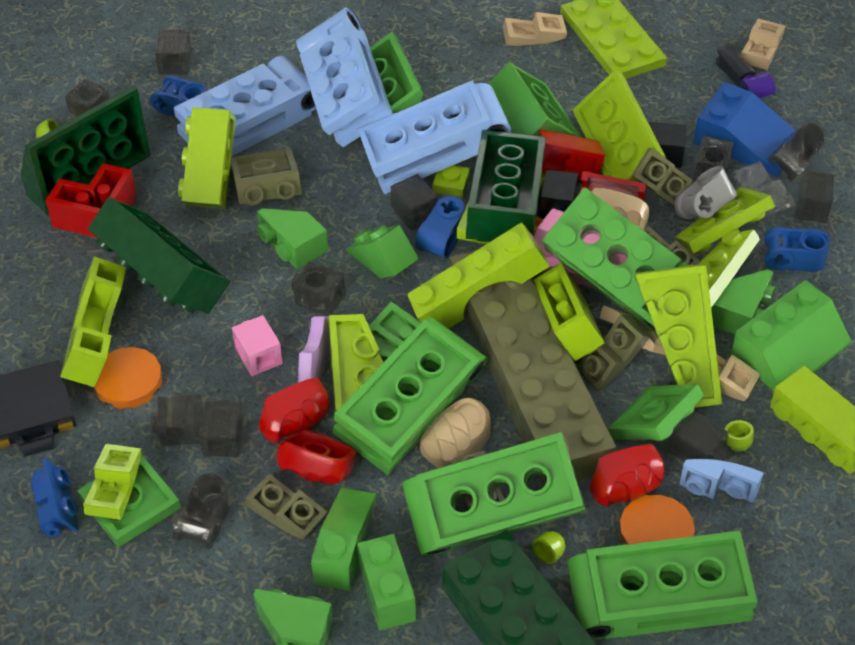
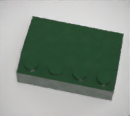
(76, 150)

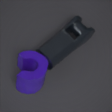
(742, 73)

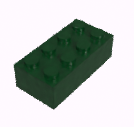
(504, 184)
(158, 256)
(509, 598)

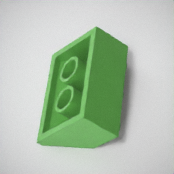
(396, 74)
(529, 103)
(790, 334)

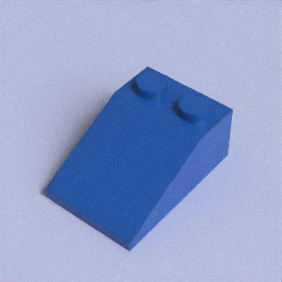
(747, 121)

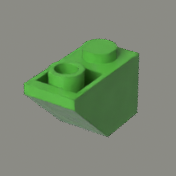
(293, 234)
(383, 250)
(742, 300)
(294, 618)

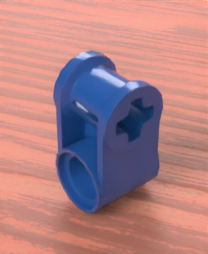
(173, 95)
(440, 228)
(798, 251)

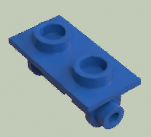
(52, 486)

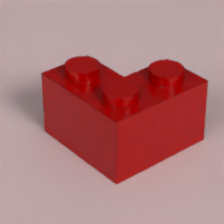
(75, 205)

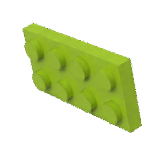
(613, 36)
(618, 124)

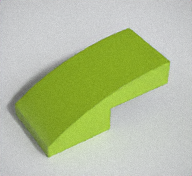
(113, 481)

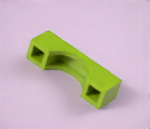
(509, 257)
(90, 329)

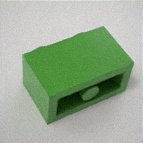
(386, 582)

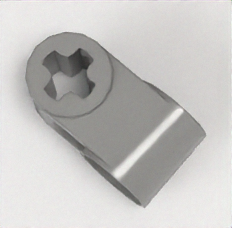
(705, 195)

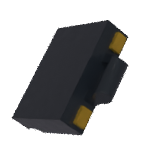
(34, 405)

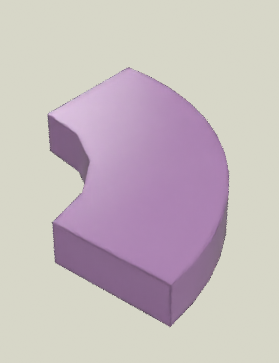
(316, 352)

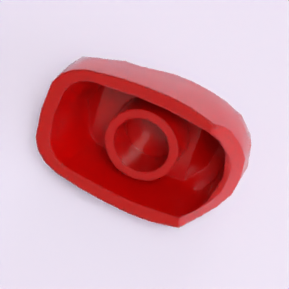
(293, 410)
(316, 457)
(627, 475)

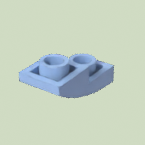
(709, 475)

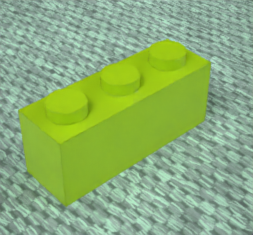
(207, 158)
(568, 312)
(818, 415)

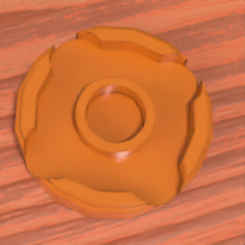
(129, 378)
(654, 520)

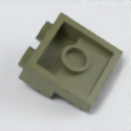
(265, 176)

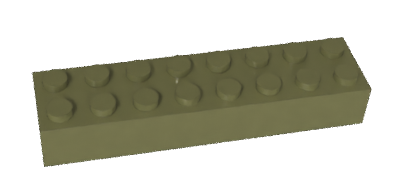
(536, 372)

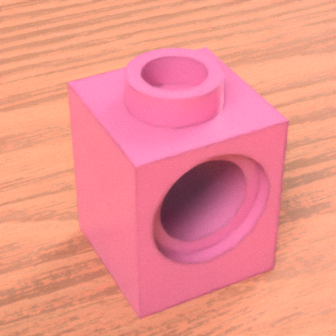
(257, 345)

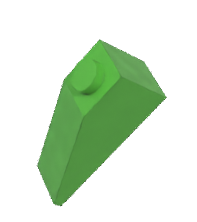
(336, 551)

